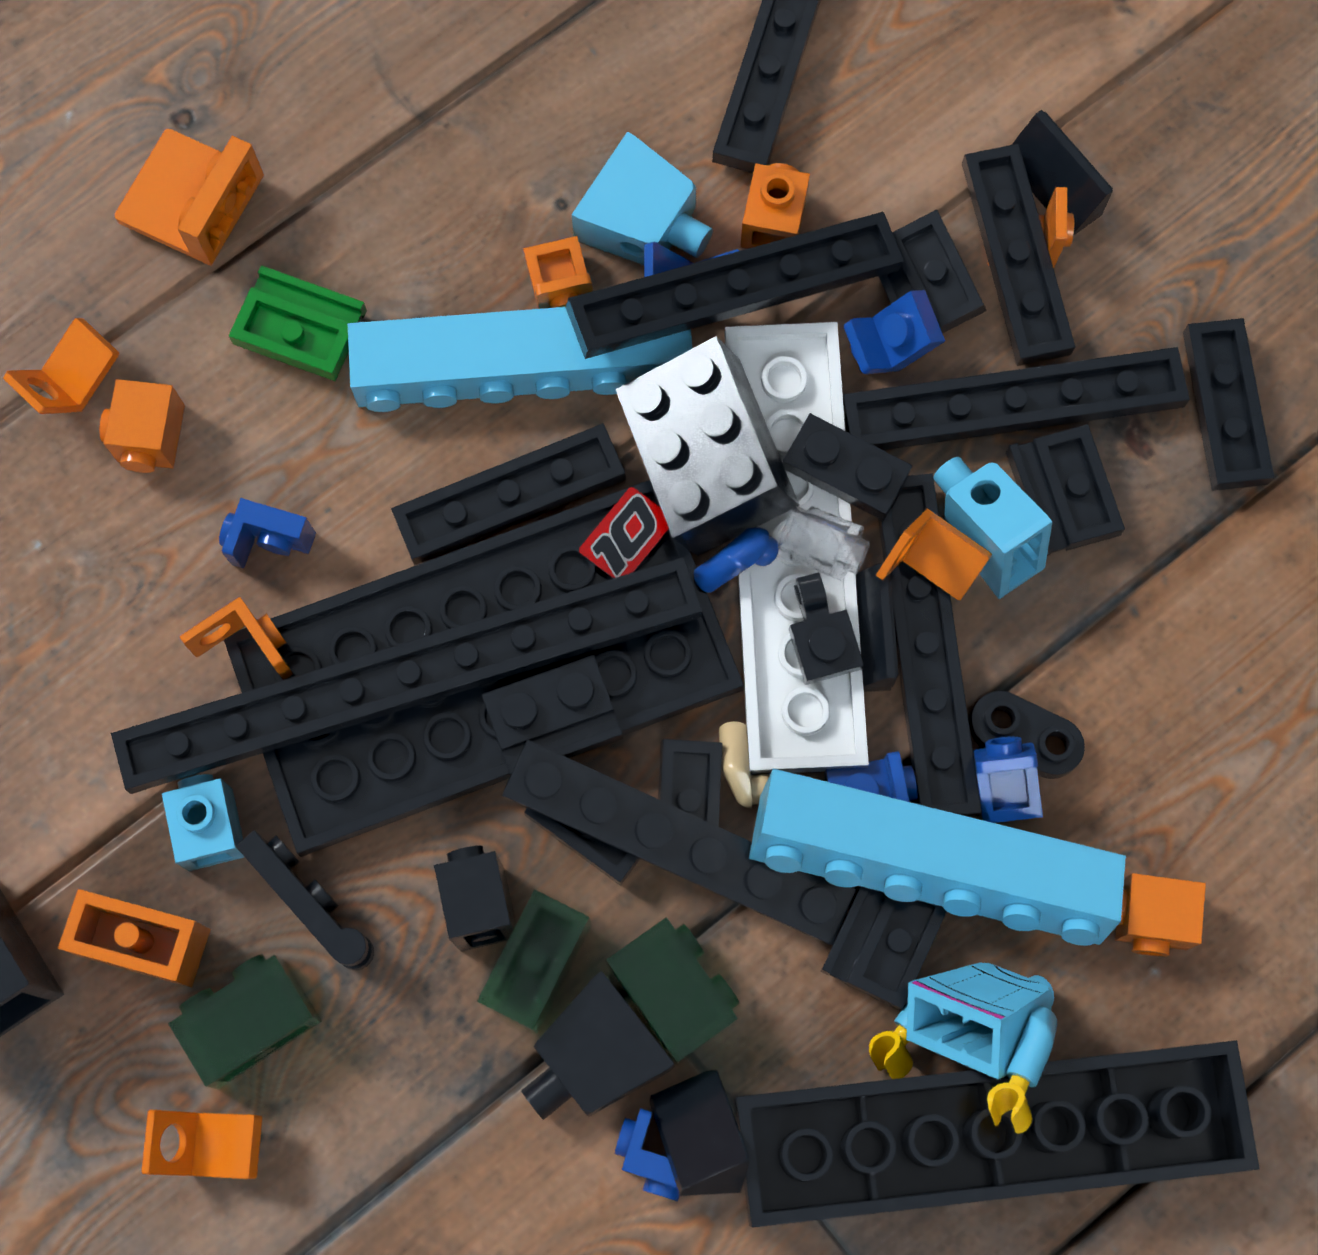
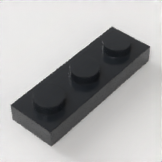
(1228, 404)

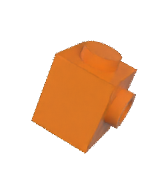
(774, 204)
(142, 425)
(1161, 914)

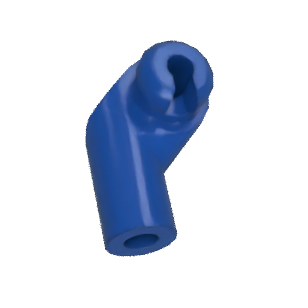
(749, 548)

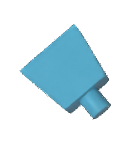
(639, 202)
(999, 518)

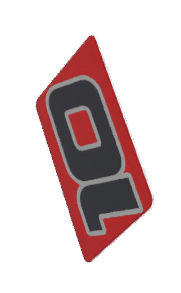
(625, 534)

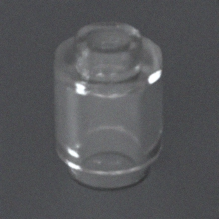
(824, 542)

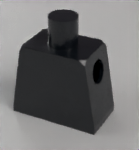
(595, 1053)

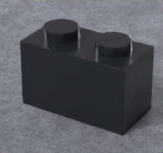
(475, 898)

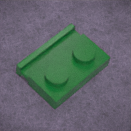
(297, 323)

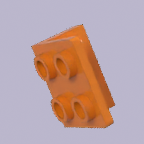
(191, 194)

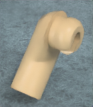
(736, 765)

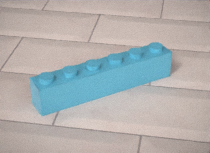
(488, 359)
(938, 858)

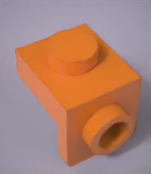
(557, 272)

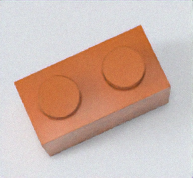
(134, 938)

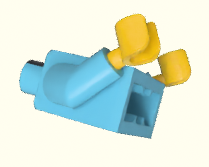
(982, 1021)

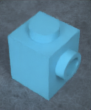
(202, 822)

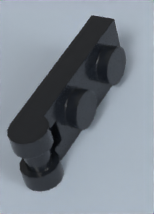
(309, 903)

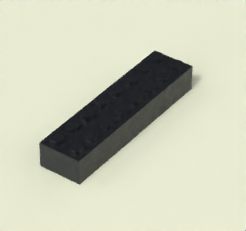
(937, 1145)

